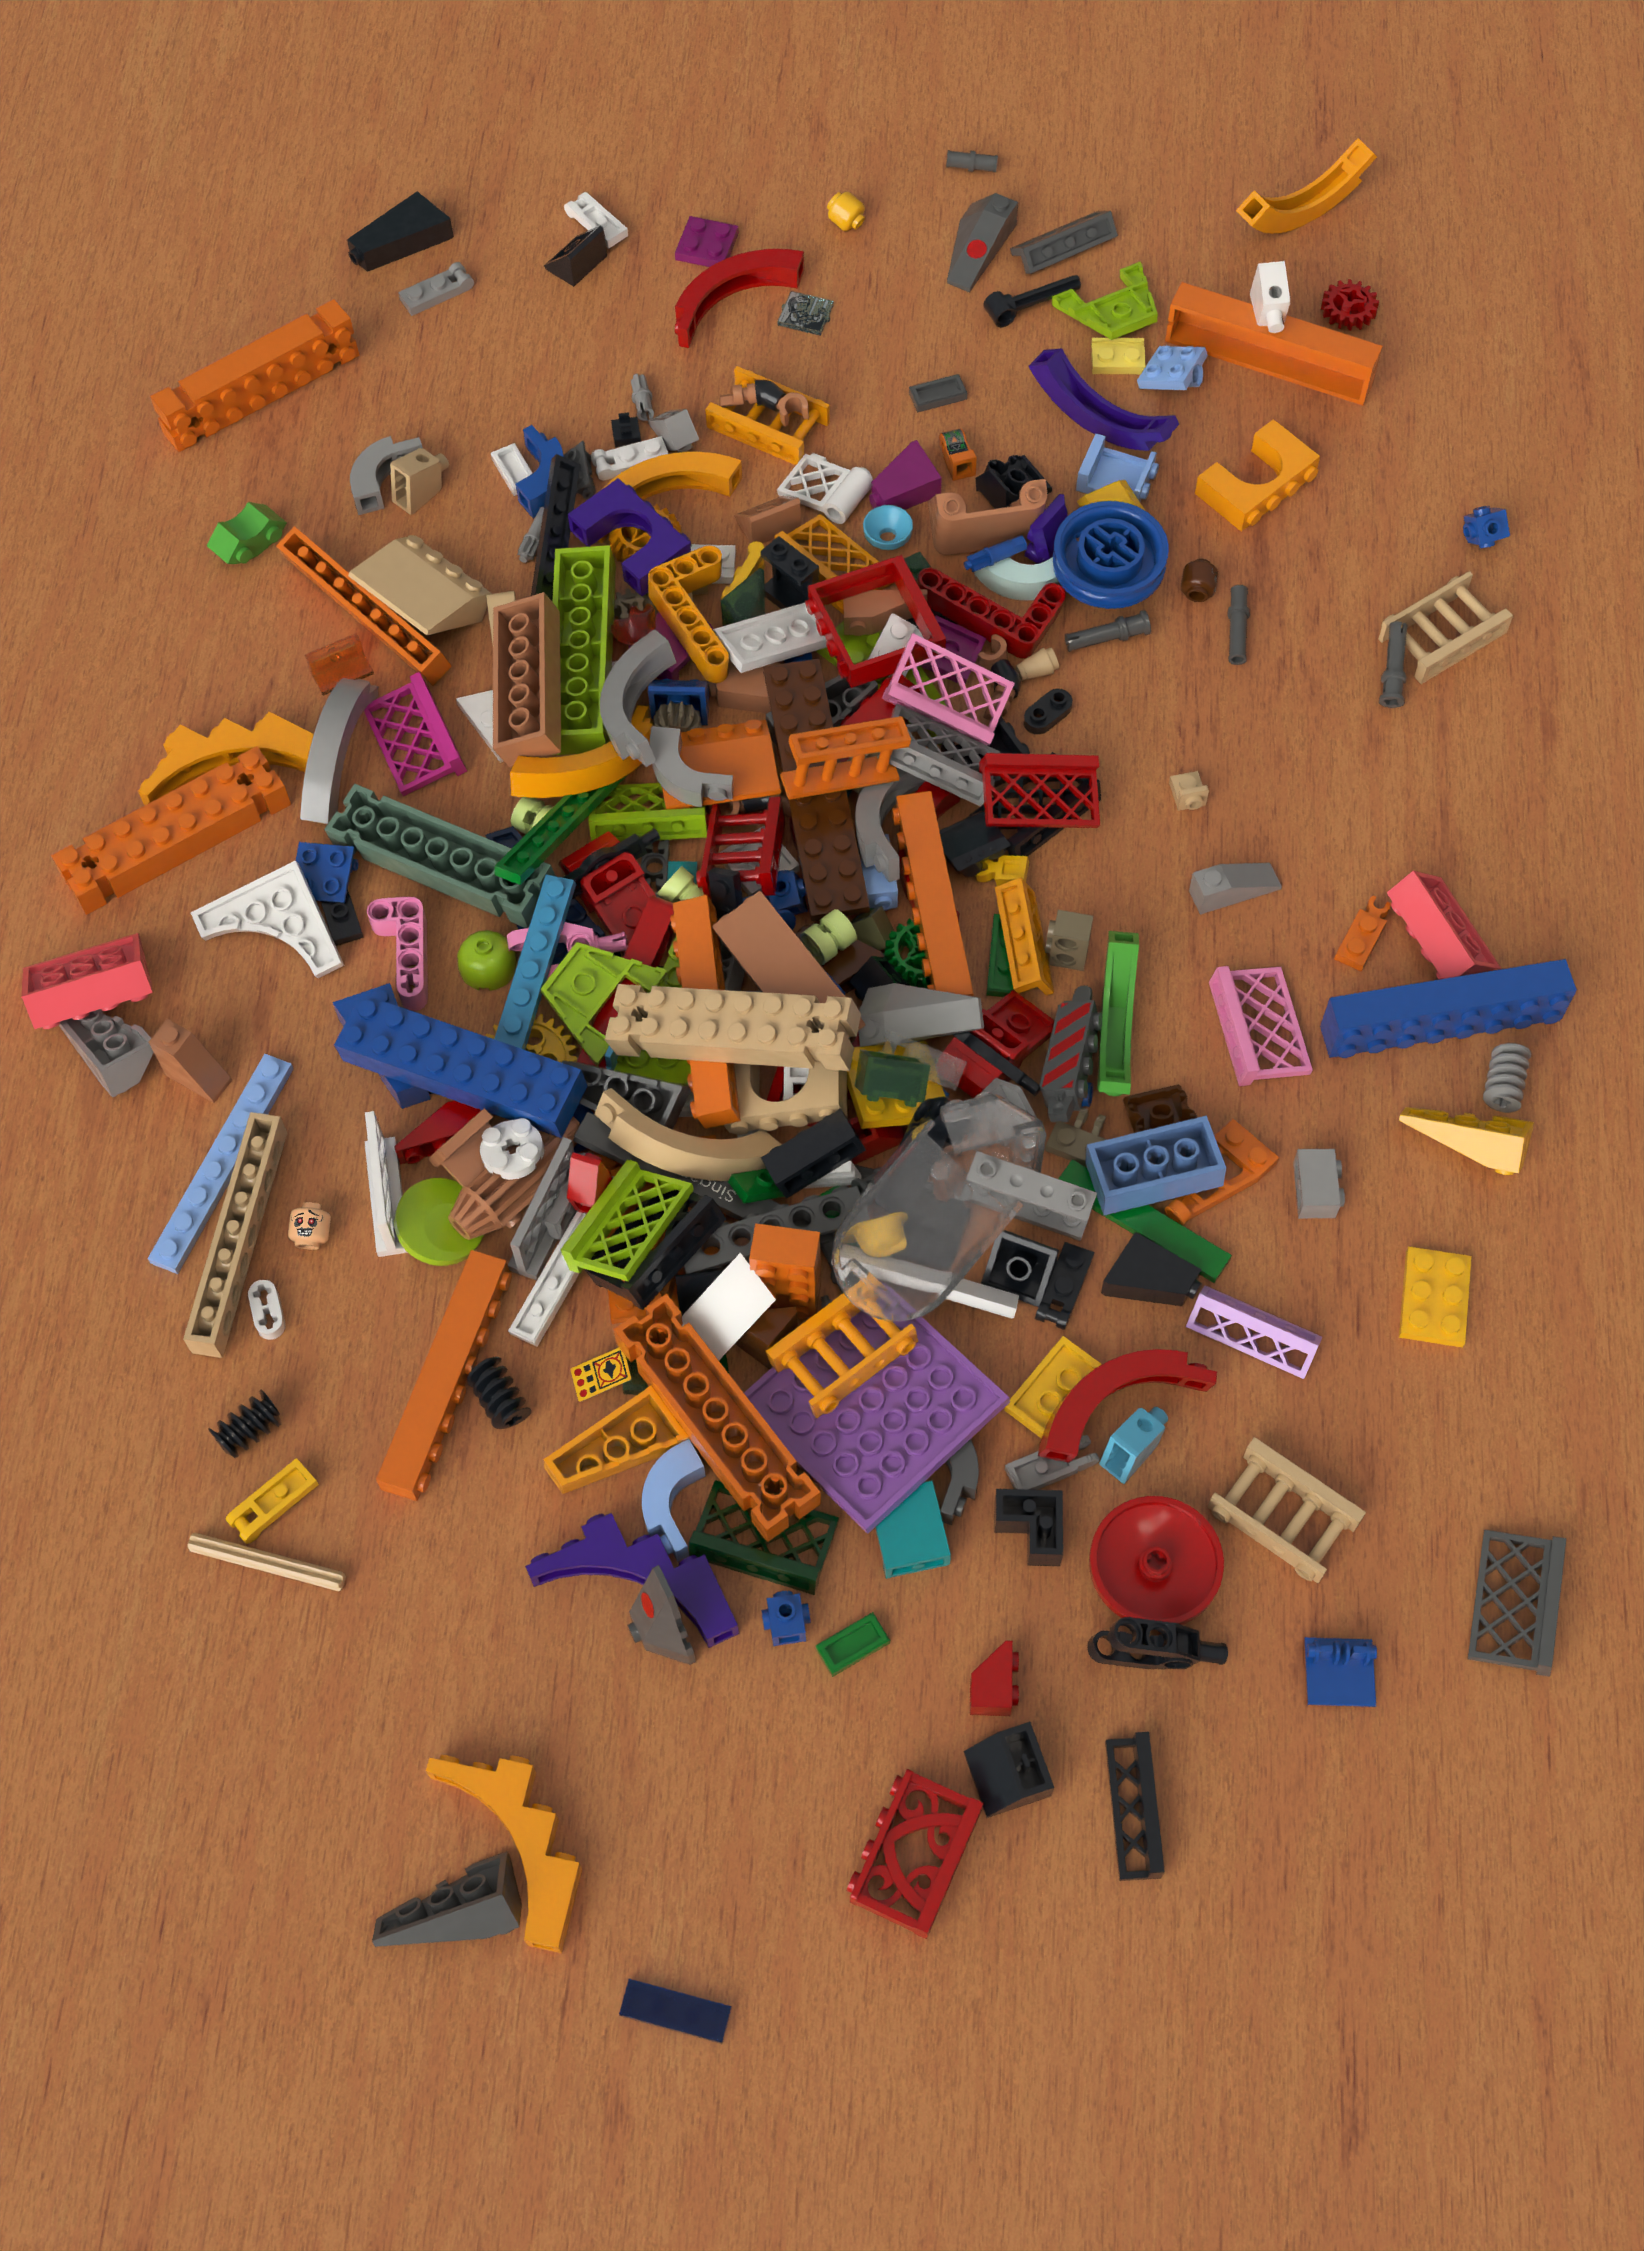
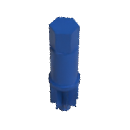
(995, 553)

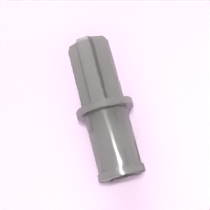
(642, 397)

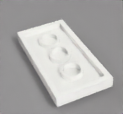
(771, 637)

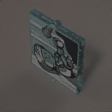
(805, 313)

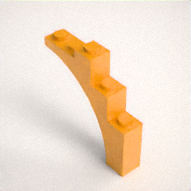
(194, 755)
(550, 1880)

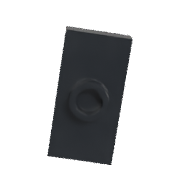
(342, 921)

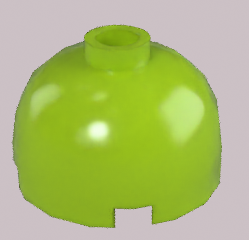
(486, 960)

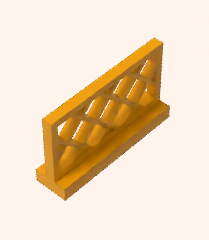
(833, 535)

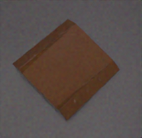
(1158, 1108)

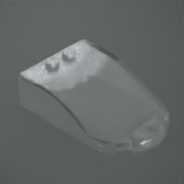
(914, 1232)

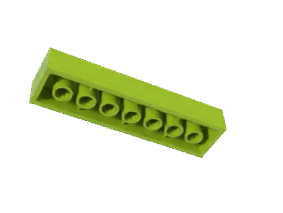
(586, 606)

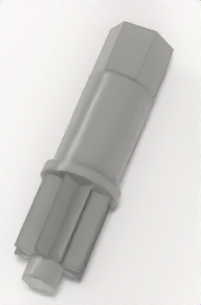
(531, 539)

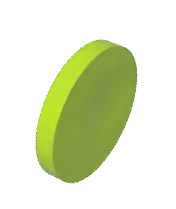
(424, 1224)

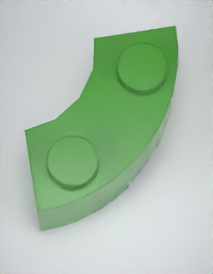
(246, 534)

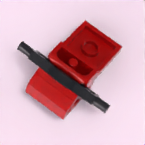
(612, 879)
(1009, 1035)

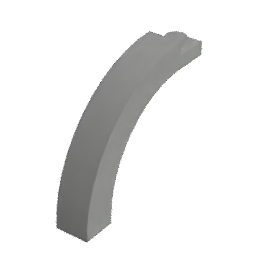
(624, 686)
(330, 747)
(871, 809)

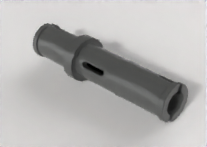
(1238, 615)

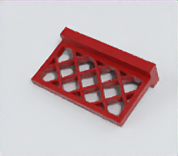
(1035, 766)

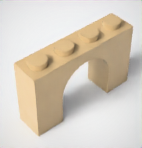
(820, 1096)

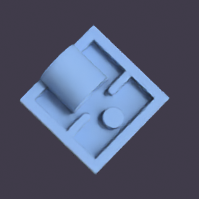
(1174, 368)

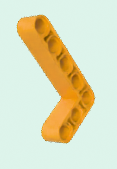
(669, 593)

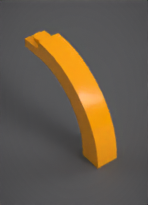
(1313, 200)
(683, 471)
(576, 773)

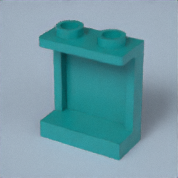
(914, 1535)

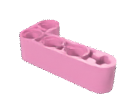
(407, 954)

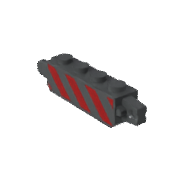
(1070, 1055)

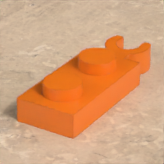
(1362, 935)

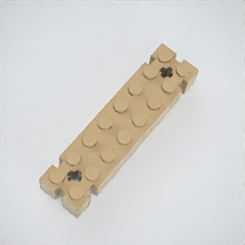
(733, 1026)

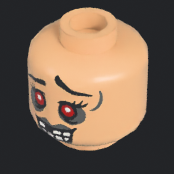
(309, 1226)

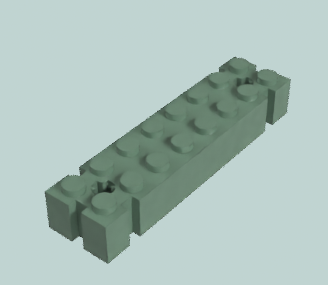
(434, 854)

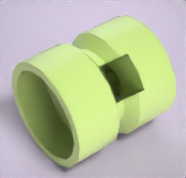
(528, 813)
(680, 887)
(832, 934)

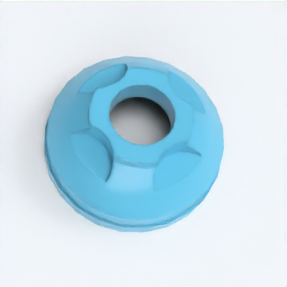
(887, 519)

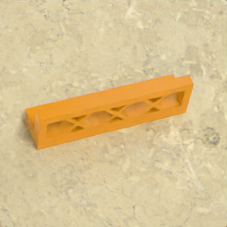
(1023, 937)

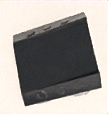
(1003, 481)
(971, 843)

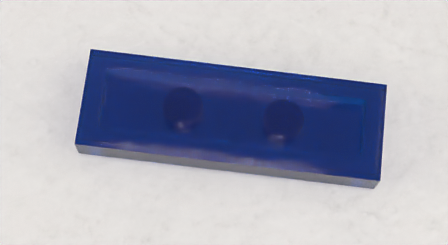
(675, 2011)

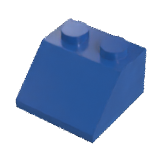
(689, 692)

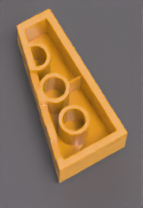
(620, 1441)

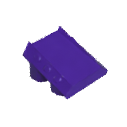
(1044, 530)

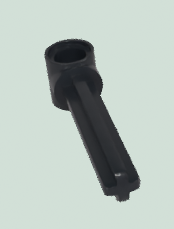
(1004, 307)

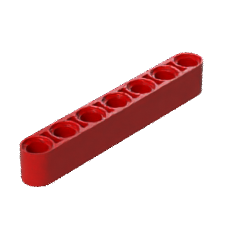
(647, 946)

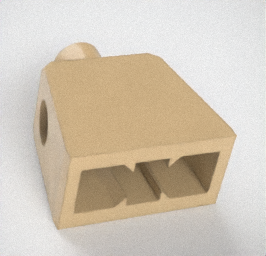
(416, 479)

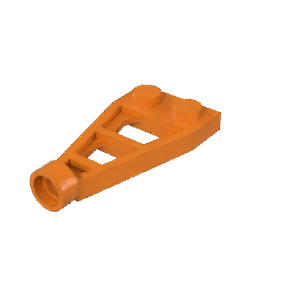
(1245, 1152)

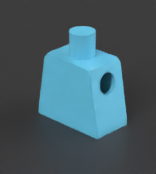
(1133, 1443)

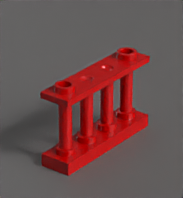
(767, 855)

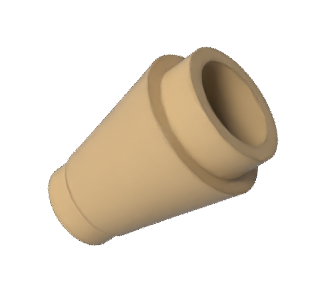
(1038, 664)

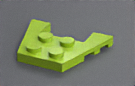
(1116, 312)
(586, 983)

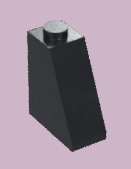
(1151, 1274)

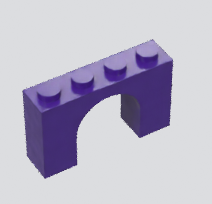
(622, 507)

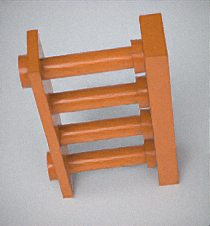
(839, 743)

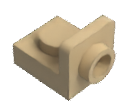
(1188, 791)

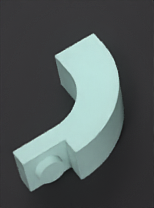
(1017, 579)

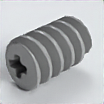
(1506, 1077)

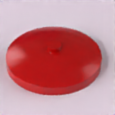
(1156, 1560)

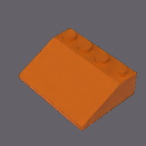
(731, 750)

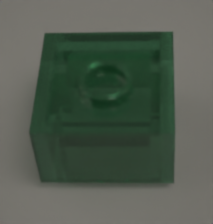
(892, 1077)

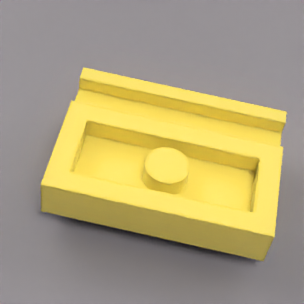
(1118, 356)

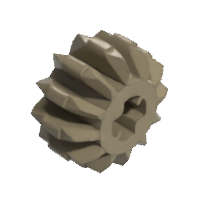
(677, 716)

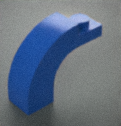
(533, 489)

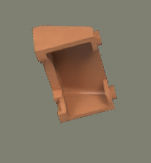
(965, 532)

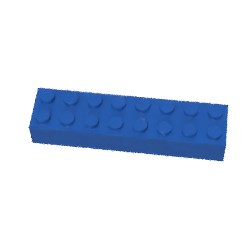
(1447, 1008)
(461, 1065)

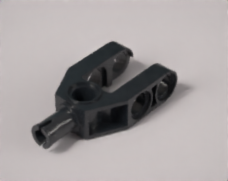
(1173, 1649)

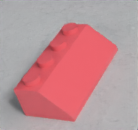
(1440, 926)

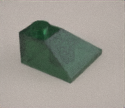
(745, 600)

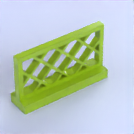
(623, 823)
(607, 1215)

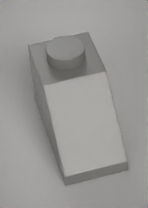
(675, 429)

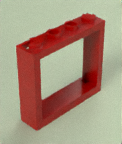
(861, 581)

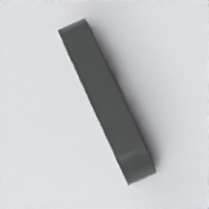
(661, 857)

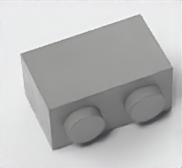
(1317, 1183)

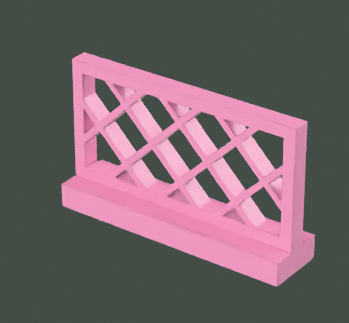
(938, 712)
(1237, 1033)

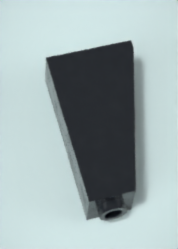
(400, 233)

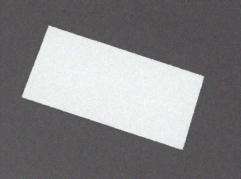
(729, 1306)

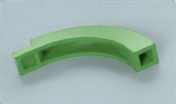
(1117, 1013)

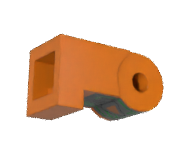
(957, 452)

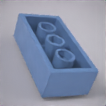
(1155, 1165)

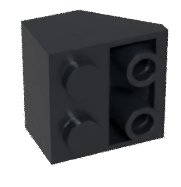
(1009, 1770)

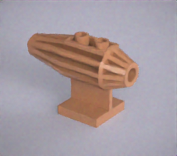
(486, 1198)

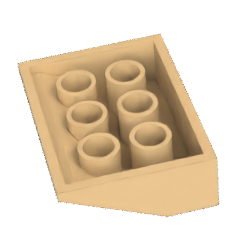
(422, 586)

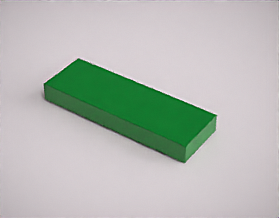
(999, 973)

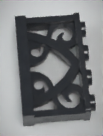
(681, 1241)

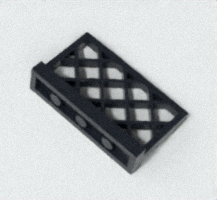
(1031, 838)

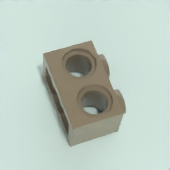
(1069, 940)

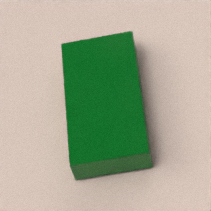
(852, 1644)

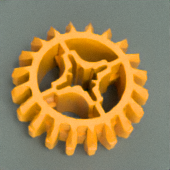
(624, 549)

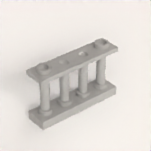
(1045, 1199)

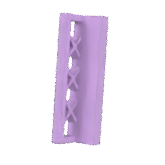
(1259, 1321)

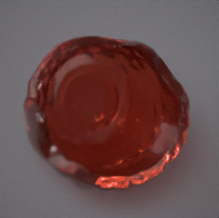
(635, 626)

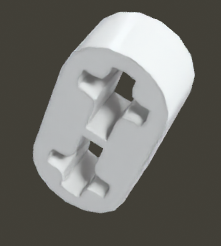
(273, 1308)

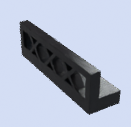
(1147, 1804)

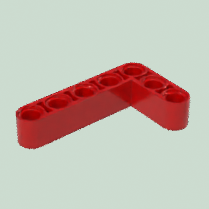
(992, 614)

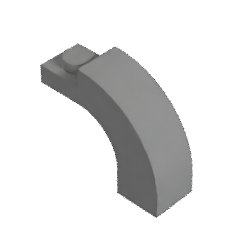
(373, 467)
(679, 779)

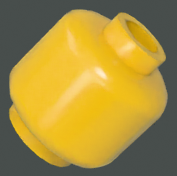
(846, 211)

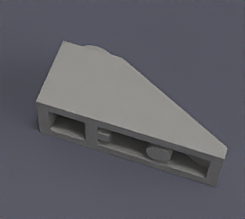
(1231, 884)

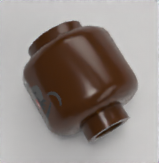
(1199, 580)

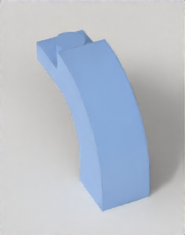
(667, 1477)

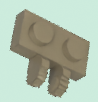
(1071, 1141)

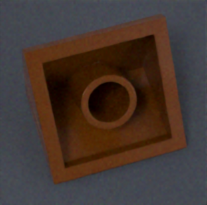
(767, 1331)

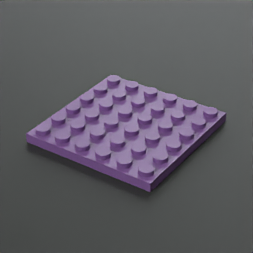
(888, 1429)

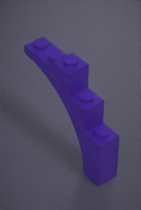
(608, 1555)

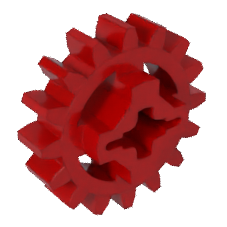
(1349, 305)

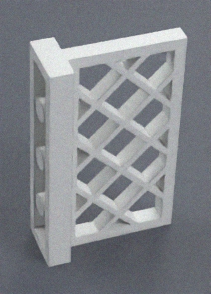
(384, 1186)

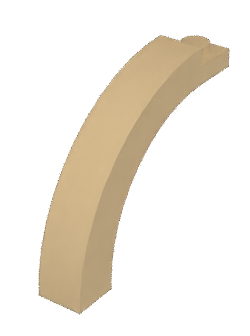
(677, 1151)

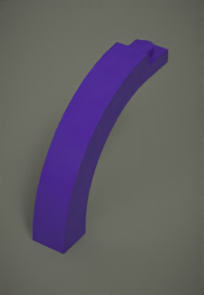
(1092, 410)

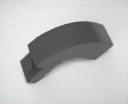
(964, 1482)

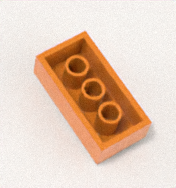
(788, 1266)

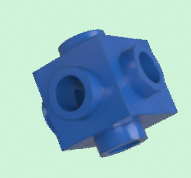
(1486, 526)
(789, 893)
(790, 1628)

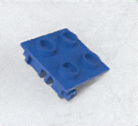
(327, 869)
(1340, 1672)

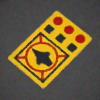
(600, 1374)

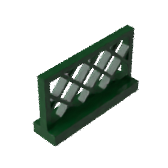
(758, 1562)

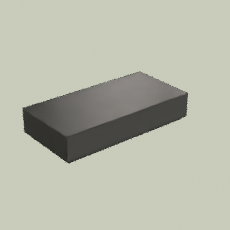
(938, 393)

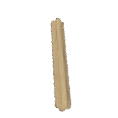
(266, 1561)

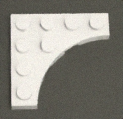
(278, 907)

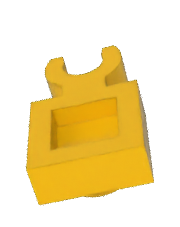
(1005, 870)

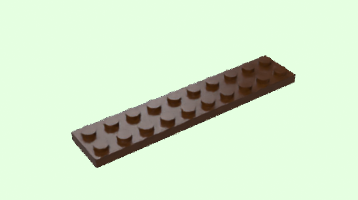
(822, 821)

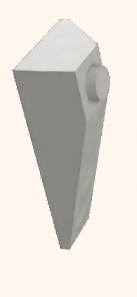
(916, 1013)
(110, 1049)

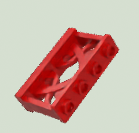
(957, 1827)

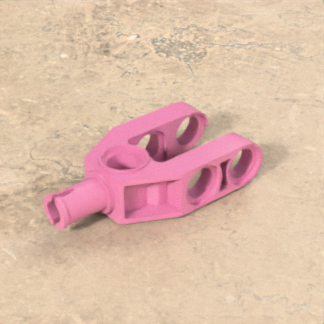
(570, 935)

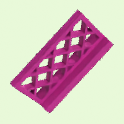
(437, 731)

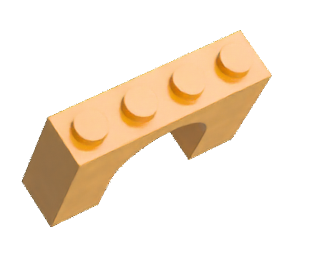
(1246, 503)

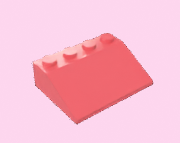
(86, 982)

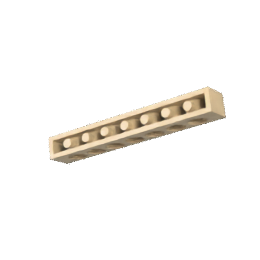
(235, 1235)

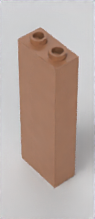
(773, 952)

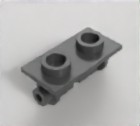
(585, 482)

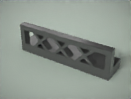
(1066, 241)

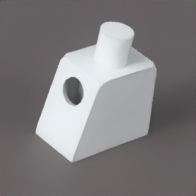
(1273, 304)

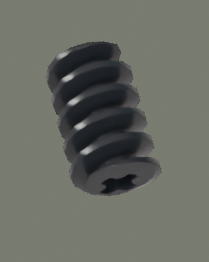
(495, 1394)
(246, 1425)

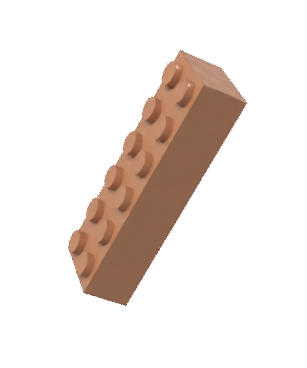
(526, 679)

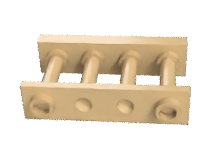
(1450, 650)
(1314, 1495)

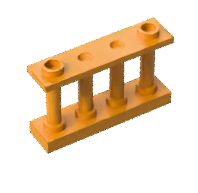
(765, 437)
(812, 1335)

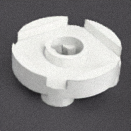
(506, 1134)

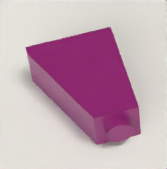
(906, 480)

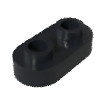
(1050, 710)

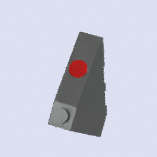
(980, 237)
(658, 1620)

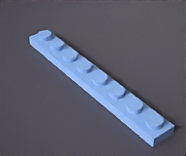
(217, 1167)

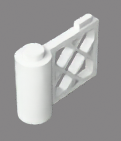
(843, 493)

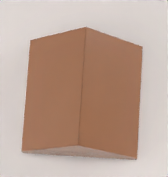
(770, 518)

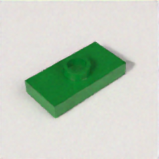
(754, 1186)

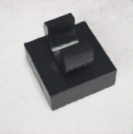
(625, 430)

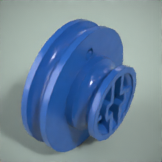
(1117, 555)

